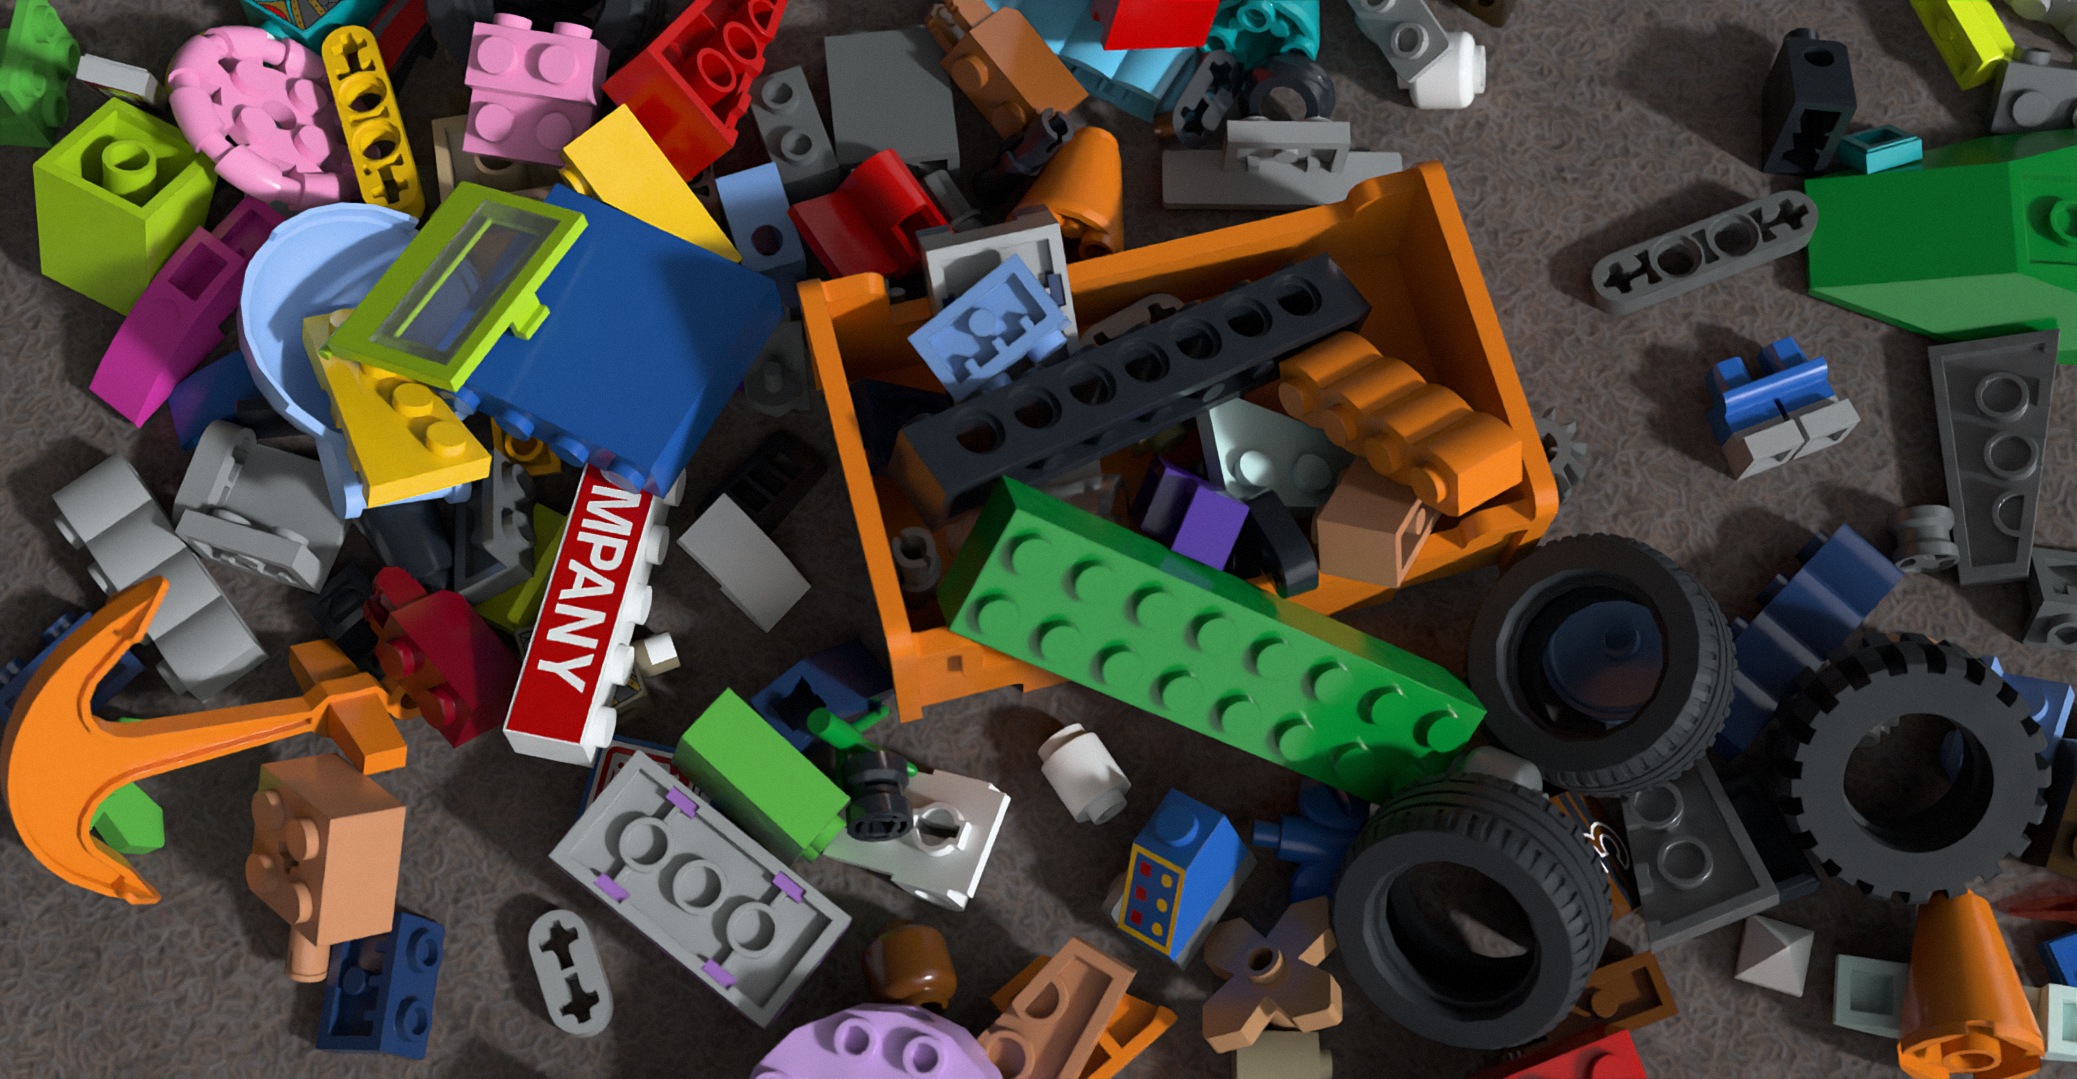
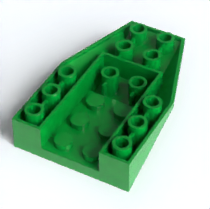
(1957, 241)

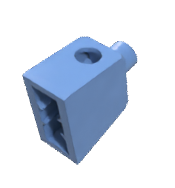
(757, 224)

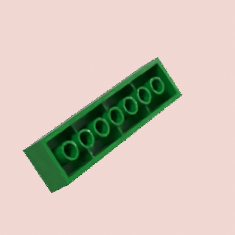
(1202, 647)

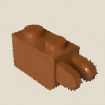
(1002, 64)

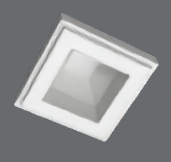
(1774, 955)

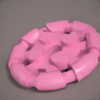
(228, 91)

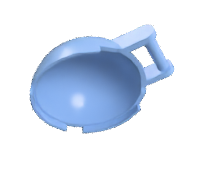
(310, 269)

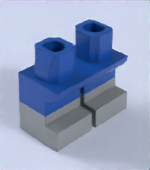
(1777, 415)

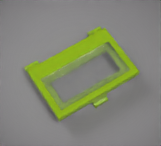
(459, 287)

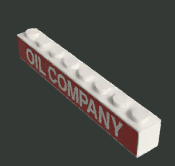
(588, 621)

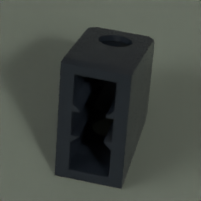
(1809, 78)

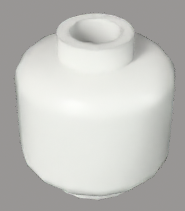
(1452, 79)

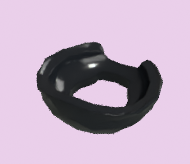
(1288, 71)

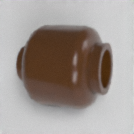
(909, 967)

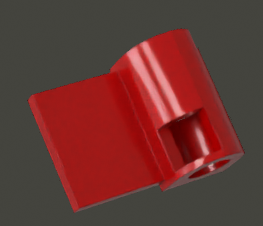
(869, 220)

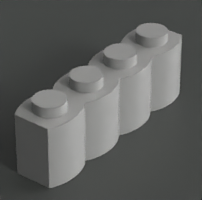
(135, 539)

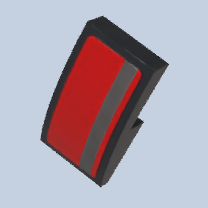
(401, 36)

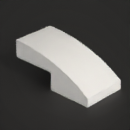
(744, 563)

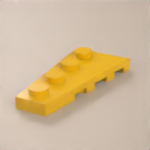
(393, 425)

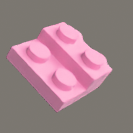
(531, 89)

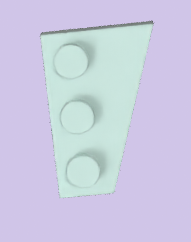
(1263, 450)

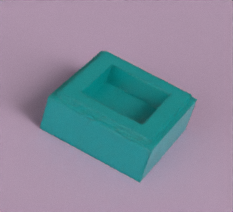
(1879, 149)

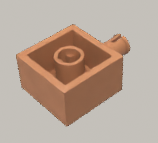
(324, 856)

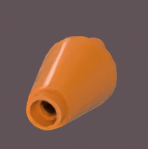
(1083, 194)

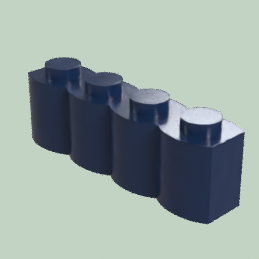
(1798, 625)

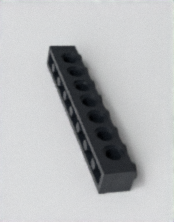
(1120, 390)

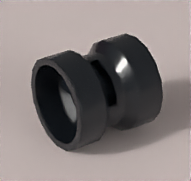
(877, 796)

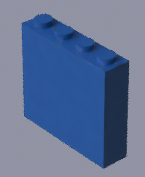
(633, 352)

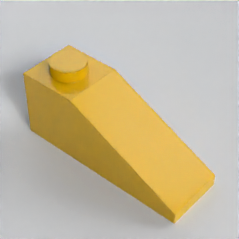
(629, 172)

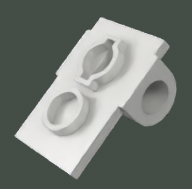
(931, 858)

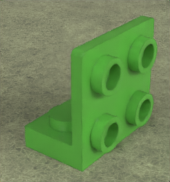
(34, 75)

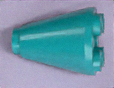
(1264, 27)

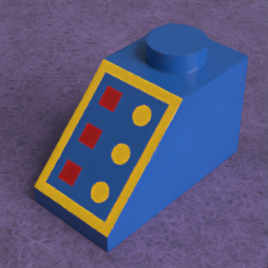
(1177, 873)

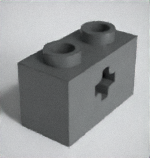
(793, 135)

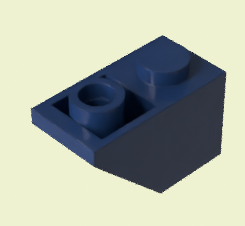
(839, 679)

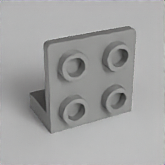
(273, 522)

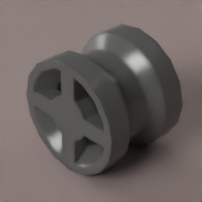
(1923, 539)

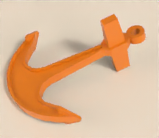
(67, 761)

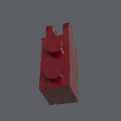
(441, 655)

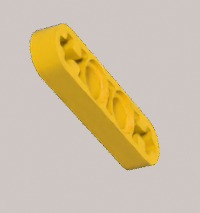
(370, 126)

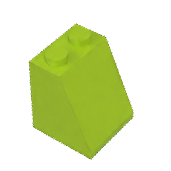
(118, 203)

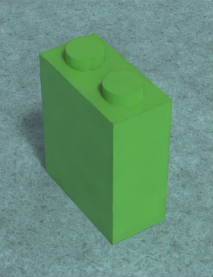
(761, 780)

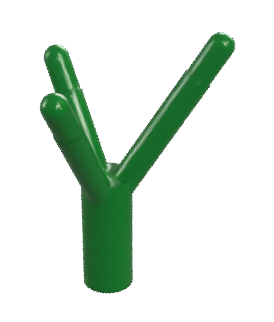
(848, 737)

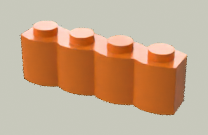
(1401, 423)

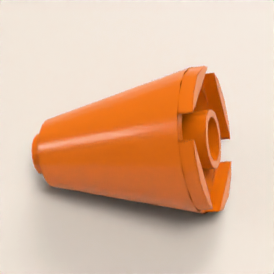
(1965, 998)

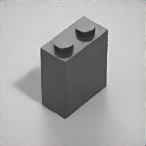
(890, 96)

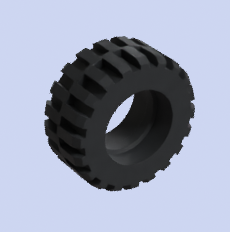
(1958, 834)

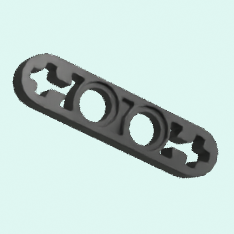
(1706, 259)

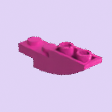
(180, 313)

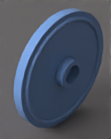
(1605, 660)

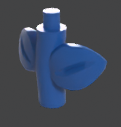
(1316, 838)

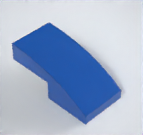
(210, 396)

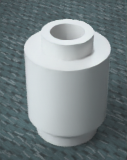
(1084, 774)

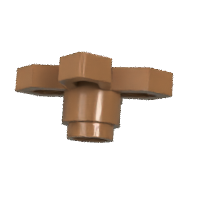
(1271, 977)

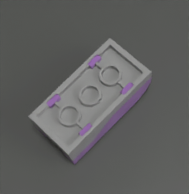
(701, 890)

